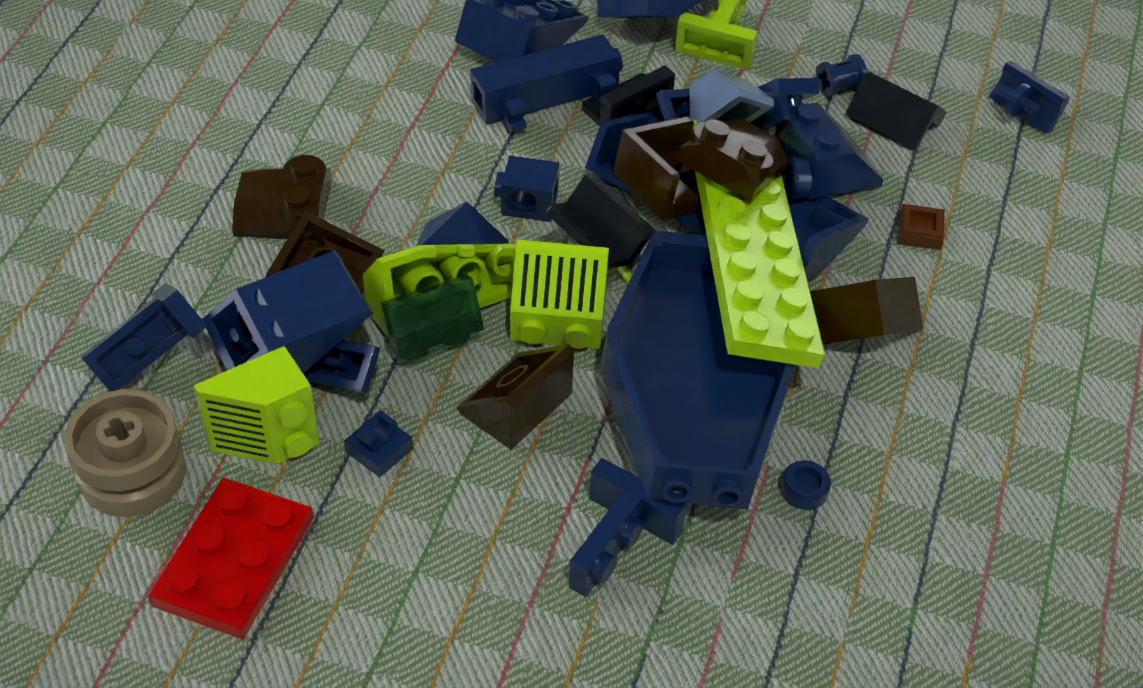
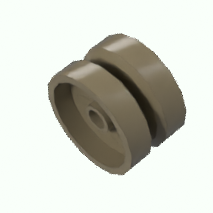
(125, 452)

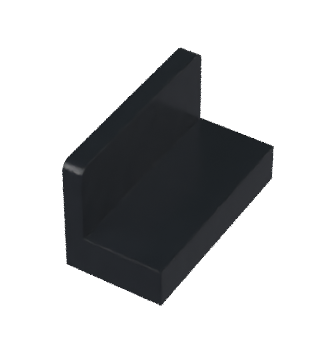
(631, 96)
(894, 110)
(602, 219)

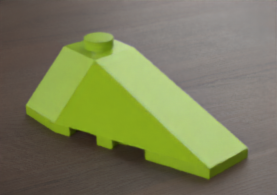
(428, 265)

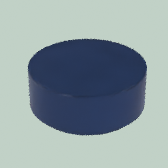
(797, 178)
(805, 485)

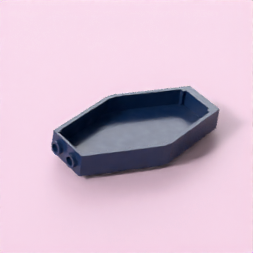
(683, 402)

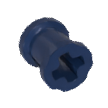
(841, 75)

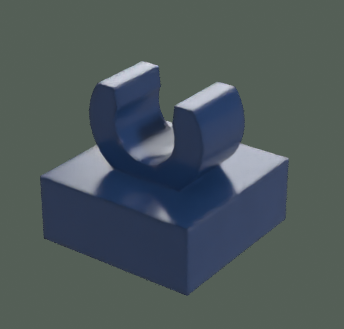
(379, 444)

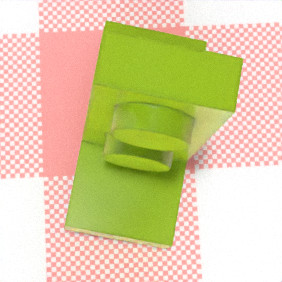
(718, 35)

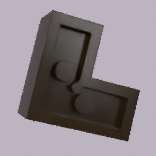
(650, 167)
(867, 309)

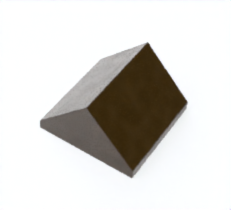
(521, 394)

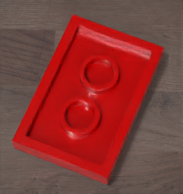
(231, 558)

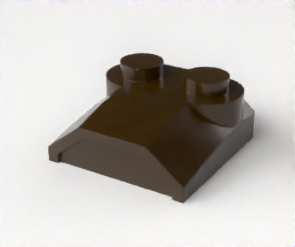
(734, 155)
(275, 198)
(317, 237)

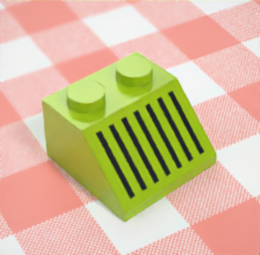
(558, 294)
(259, 410)

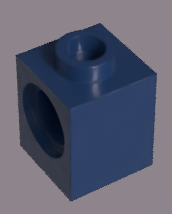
(527, 187)

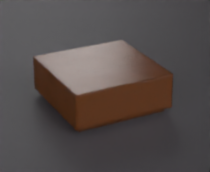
(921, 226)

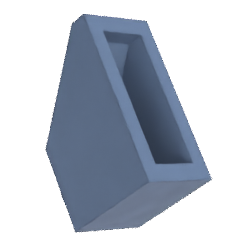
(726, 97)

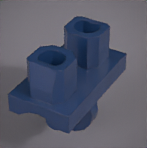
(1029, 97)

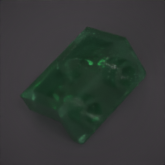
(432, 317)

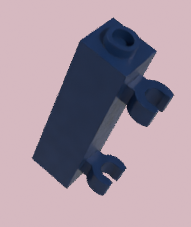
(544, 80)

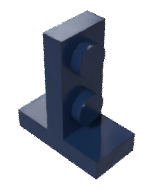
(143, 338)
(621, 526)

